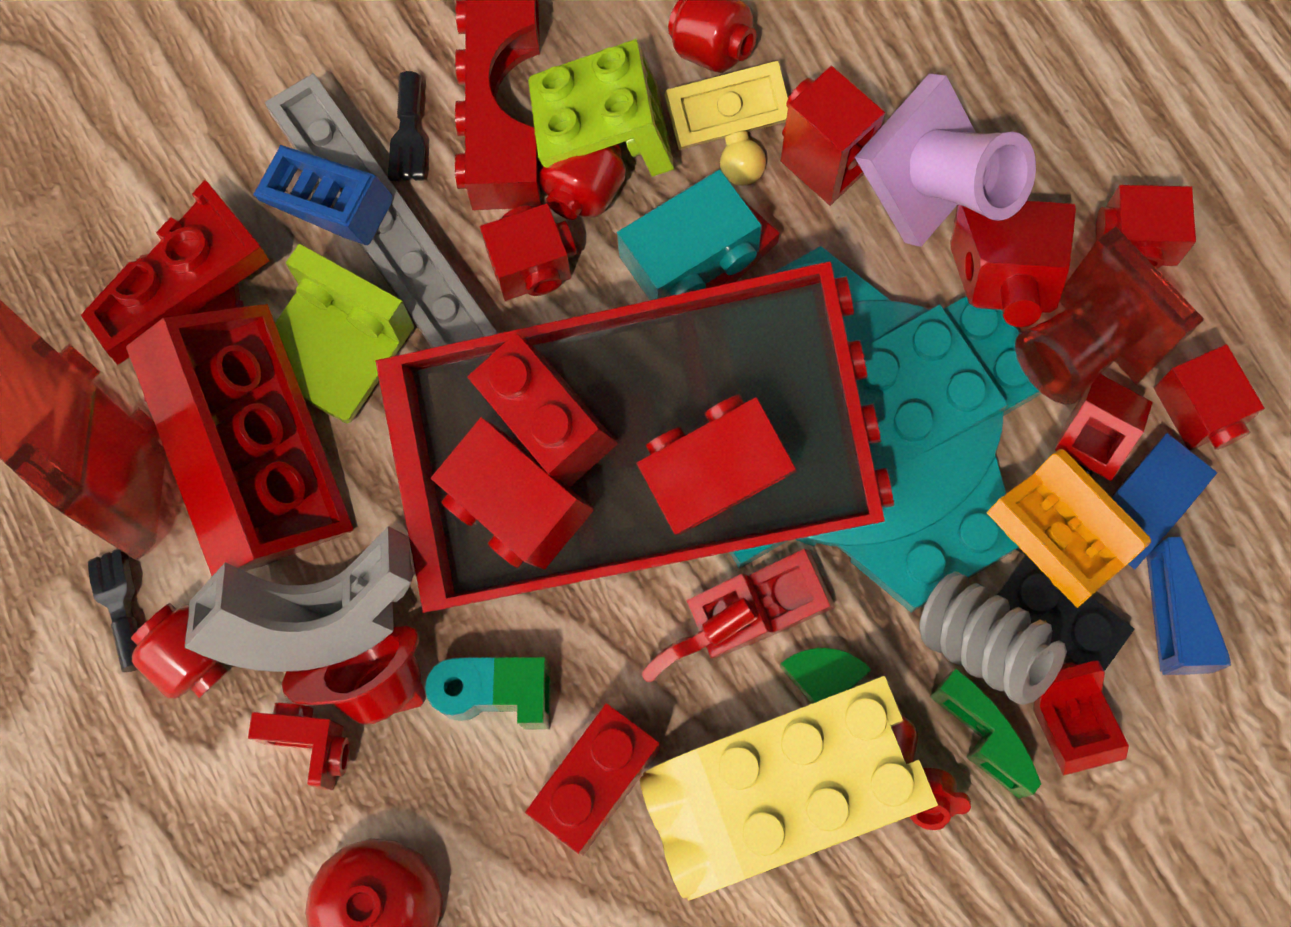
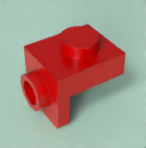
(1080, 720)
(294, 727)

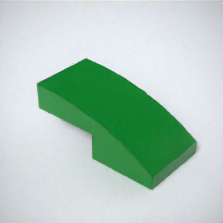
(999, 749)

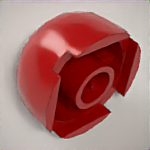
(374, 887)

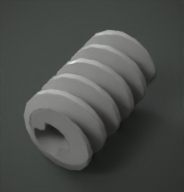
(991, 638)

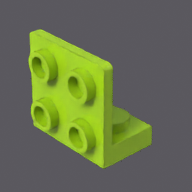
(599, 105)
(337, 332)

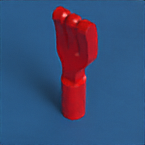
(714, 631)

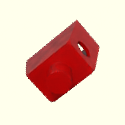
(1015, 261)

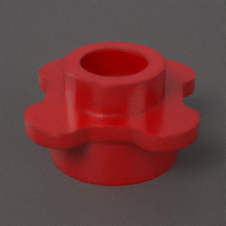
(948, 800)

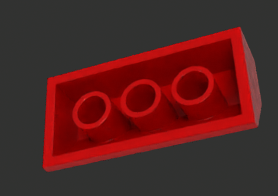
(238, 436)

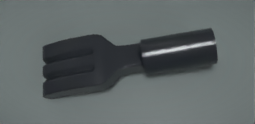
(407, 146)
(114, 588)

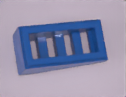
(355, 213)
(1182, 616)

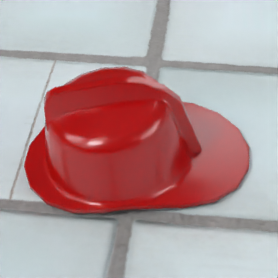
(367, 685)

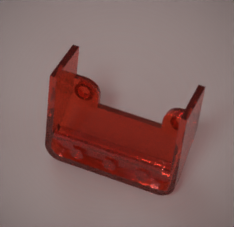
(77, 441)

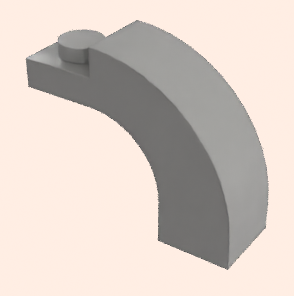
(301, 626)

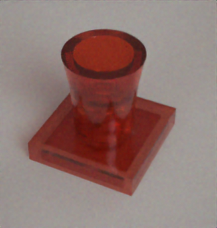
(1113, 312)

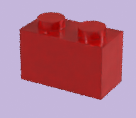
(826, 130)
(542, 410)
(715, 464)
(511, 496)
(593, 779)

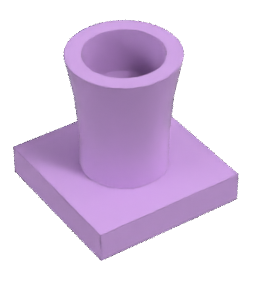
(934, 160)

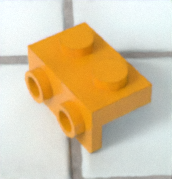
(1069, 527)

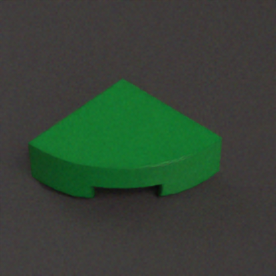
(824, 672)

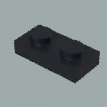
(1087, 631)

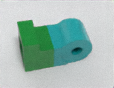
(504, 684)

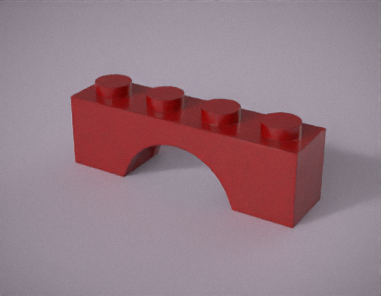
(500, 152)

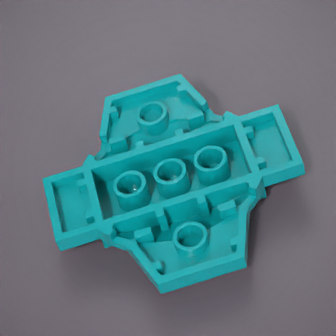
(940, 409)

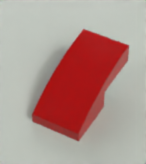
(779, 594)

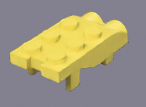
(784, 790)

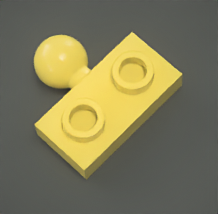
(729, 109)

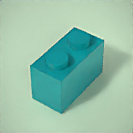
(690, 239)

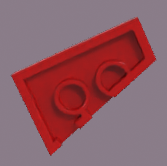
(179, 276)

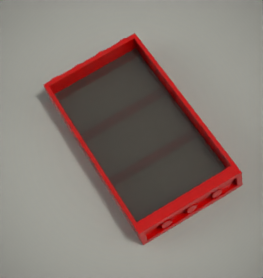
(642, 376)

